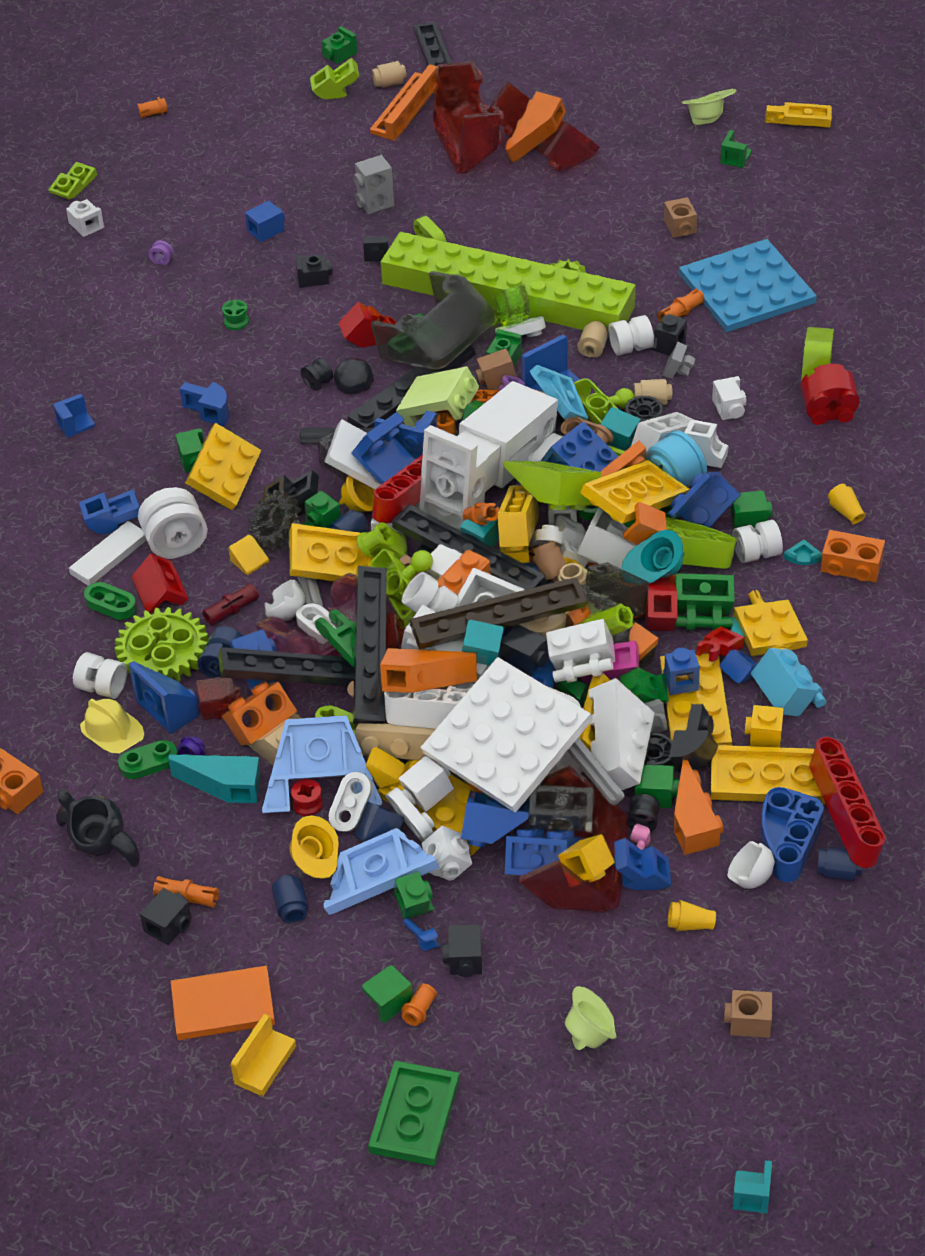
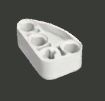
(425, 707)

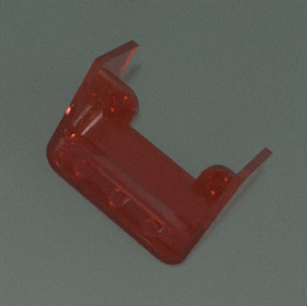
(564, 147)
(561, 886)

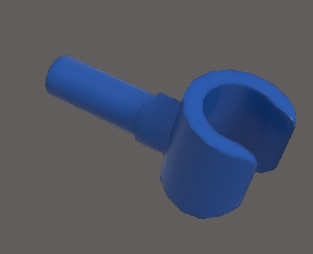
(426, 939)

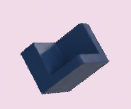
(377, 821)

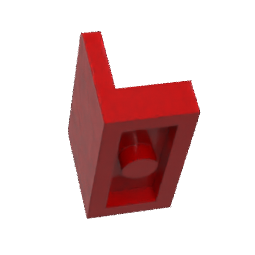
(158, 581)

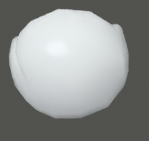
(287, 601)
(751, 865)

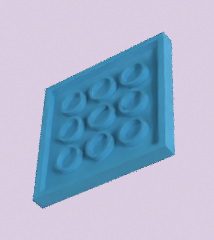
(747, 285)

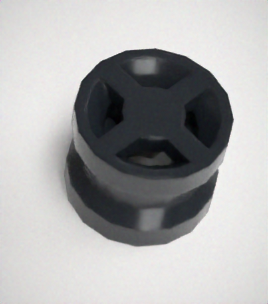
(316, 373)
(643, 811)

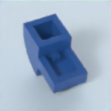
(209, 402)
(105, 514)
(641, 868)

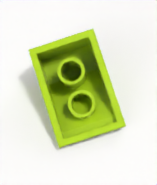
(553, 482)

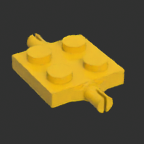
(769, 625)

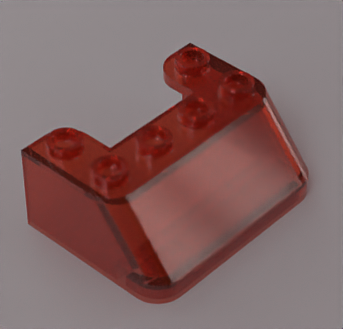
(462, 118)

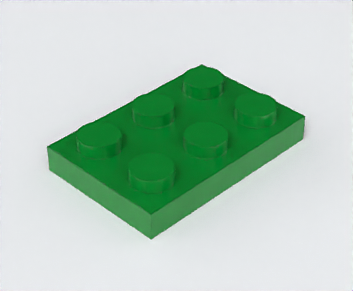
(414, 1113)

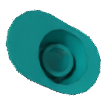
(655, 557)

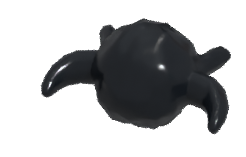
(96, 826)

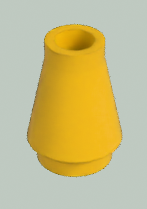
(845, 502)
(687, 916)

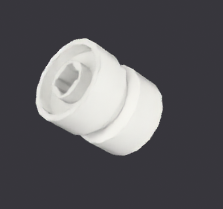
(631, 335)
(757, 541)
(425, 591)
(100, 675)

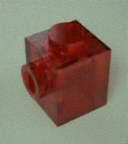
(216, 696)

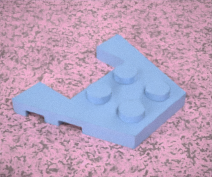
(314, 750)

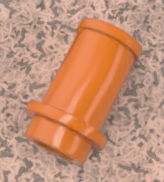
(152, 107)
(415, 1011)

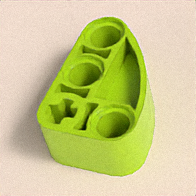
(817, 349)
(703, 544)

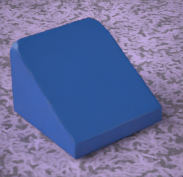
(738, 666)

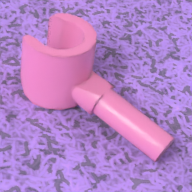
(641, 835)

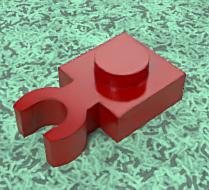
(719, 642)

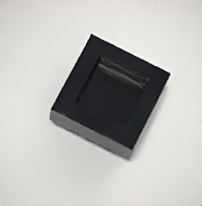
(375, 248)

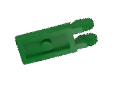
(340, 638)

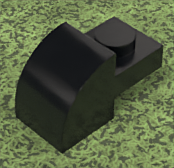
(300, 488)
(696, 741)

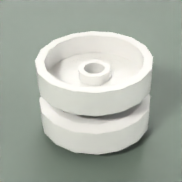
(172, 523)

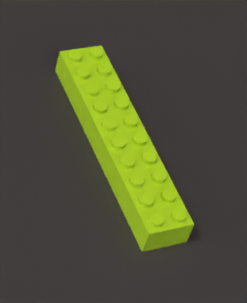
(553, 291)

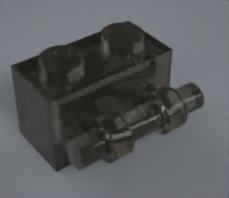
(611, 586)

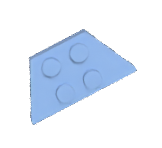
(374, 867)

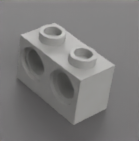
(374, 184)

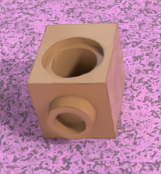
(680, 217)
(754, 1003)

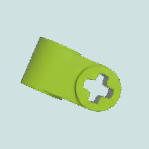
(382, 538)

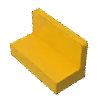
(261, 1057)

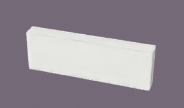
(108, 553)

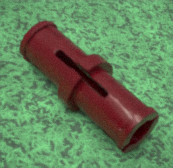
(244, 596)

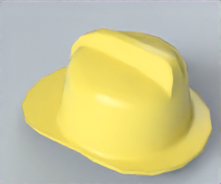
(111, 726)

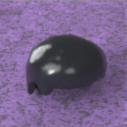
(353, 376)

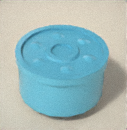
(678, 457)

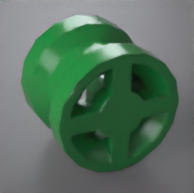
(235, 314)

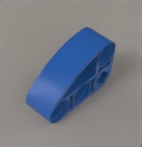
(790, 829)

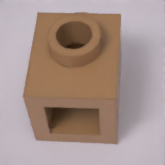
(493, 368)

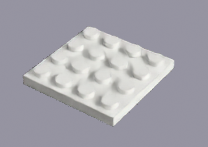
(506, 734)

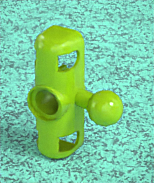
(598, 404)
(400, 576)

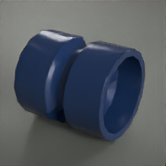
(208, 661)

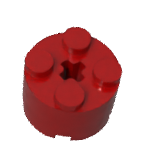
(830, 394)

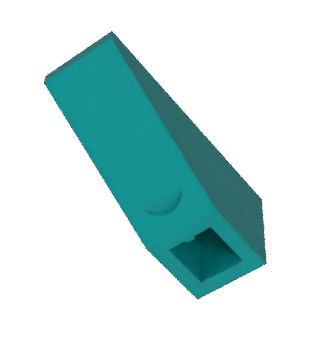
(225, 777)

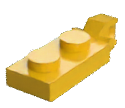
(800, 114)

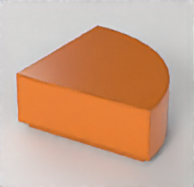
(576, 616)
(644, 639)

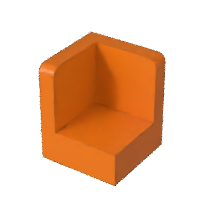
(647, 523)

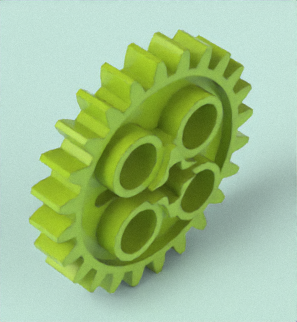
(163, 642)

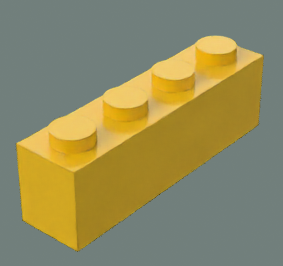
(517, 518)

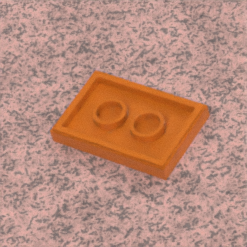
(221, 1002)

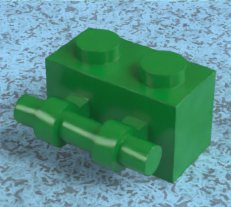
(704, 595)

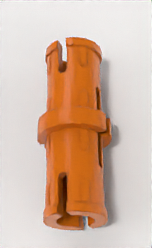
(683, 305)
(481, 513)
(192, 892)

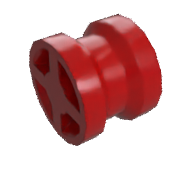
(306, 805)

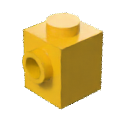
(765, 726)
(588, 858)

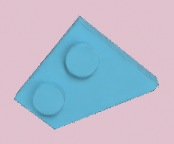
(561, 388)

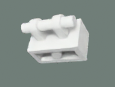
(581, 650)

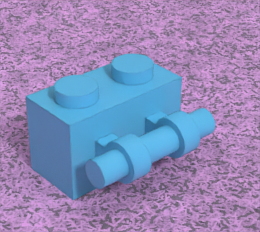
(787, 682)

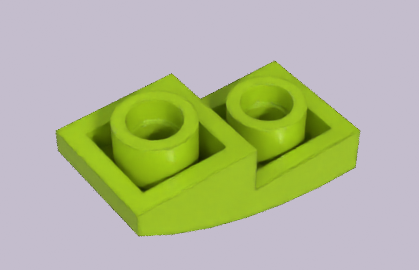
(74, 181)

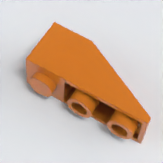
(538, 123)
(426, 669)
(693, 816)

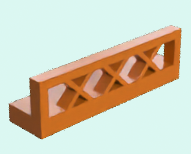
(406, 104)

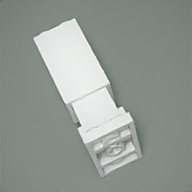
(467, 465)

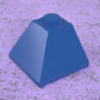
(163, 697)
(489, 820)

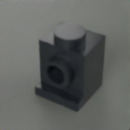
(313, 270)
(669, 333)

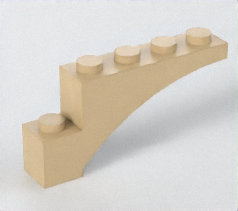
(396, 740)

